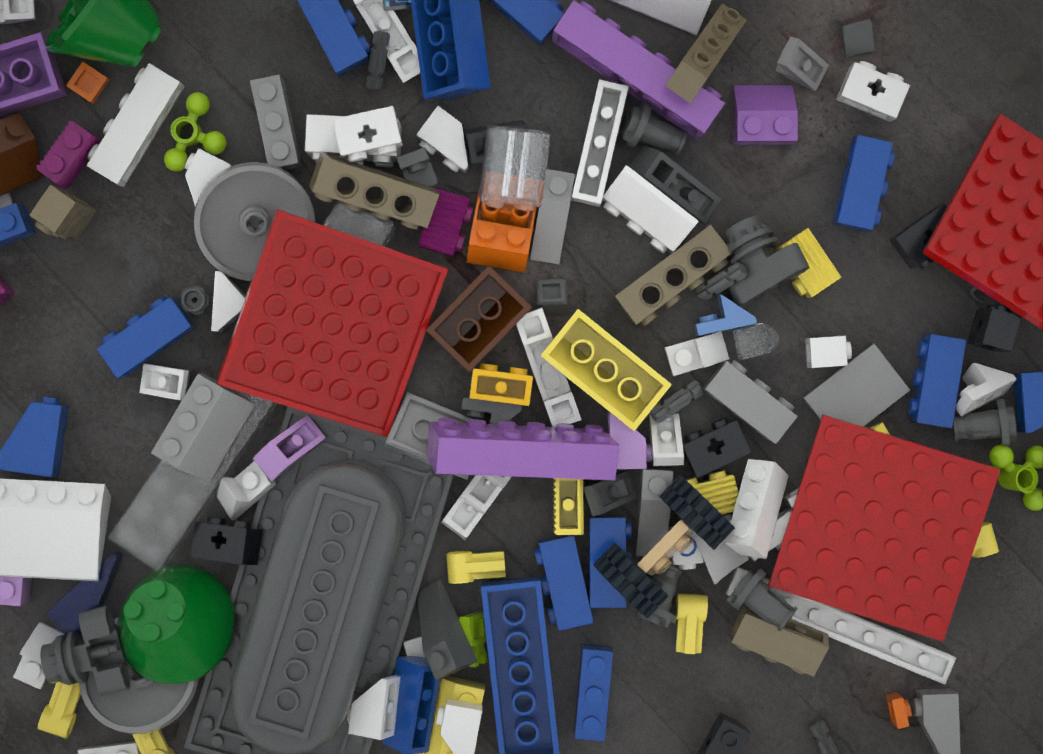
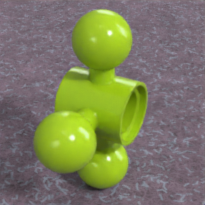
(213, 142)
(1003, 457)

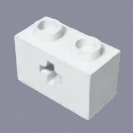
(856, 91)
(352, 127)

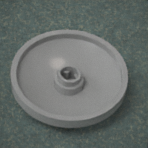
(238, 211)
(142, 707)

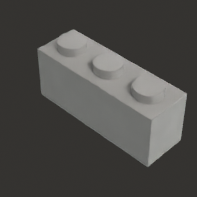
(276, 122)
(750, 401)

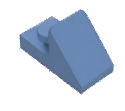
(732, 317)

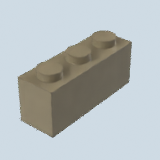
(62, 213)
(794, 646)

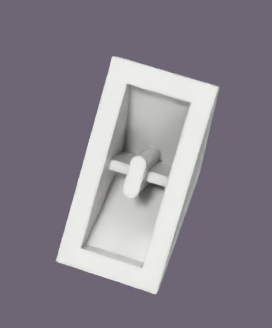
(226, 302)

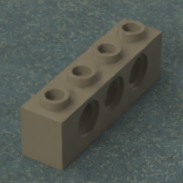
(706, 53)
(333, 168)
(705, 242)

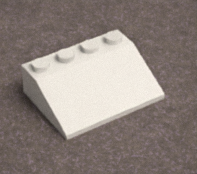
(52, 529)

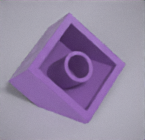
(764, 115)

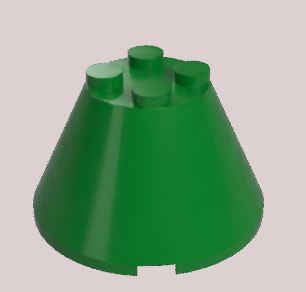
(105, 30)
(176, 624)

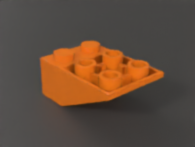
(500, 236)

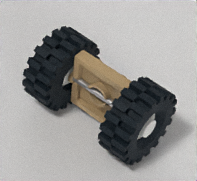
(632, 578)

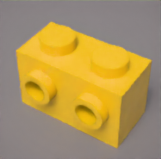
(501, 386)

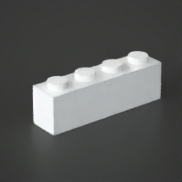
(135, 125)
(599, 143)

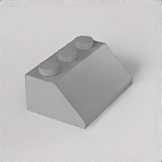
(203, 428)

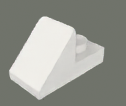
(696, 353)
(164, 381)
(983, 387)
(666, 441)
(244, 490)
(30, 666)

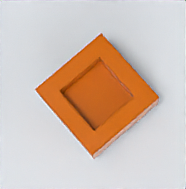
(87, 82)
(898, 709)

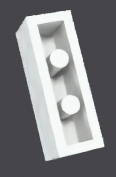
(757, 508)

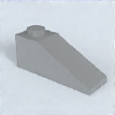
(552, 217)
(652, 511)
(939, 718)

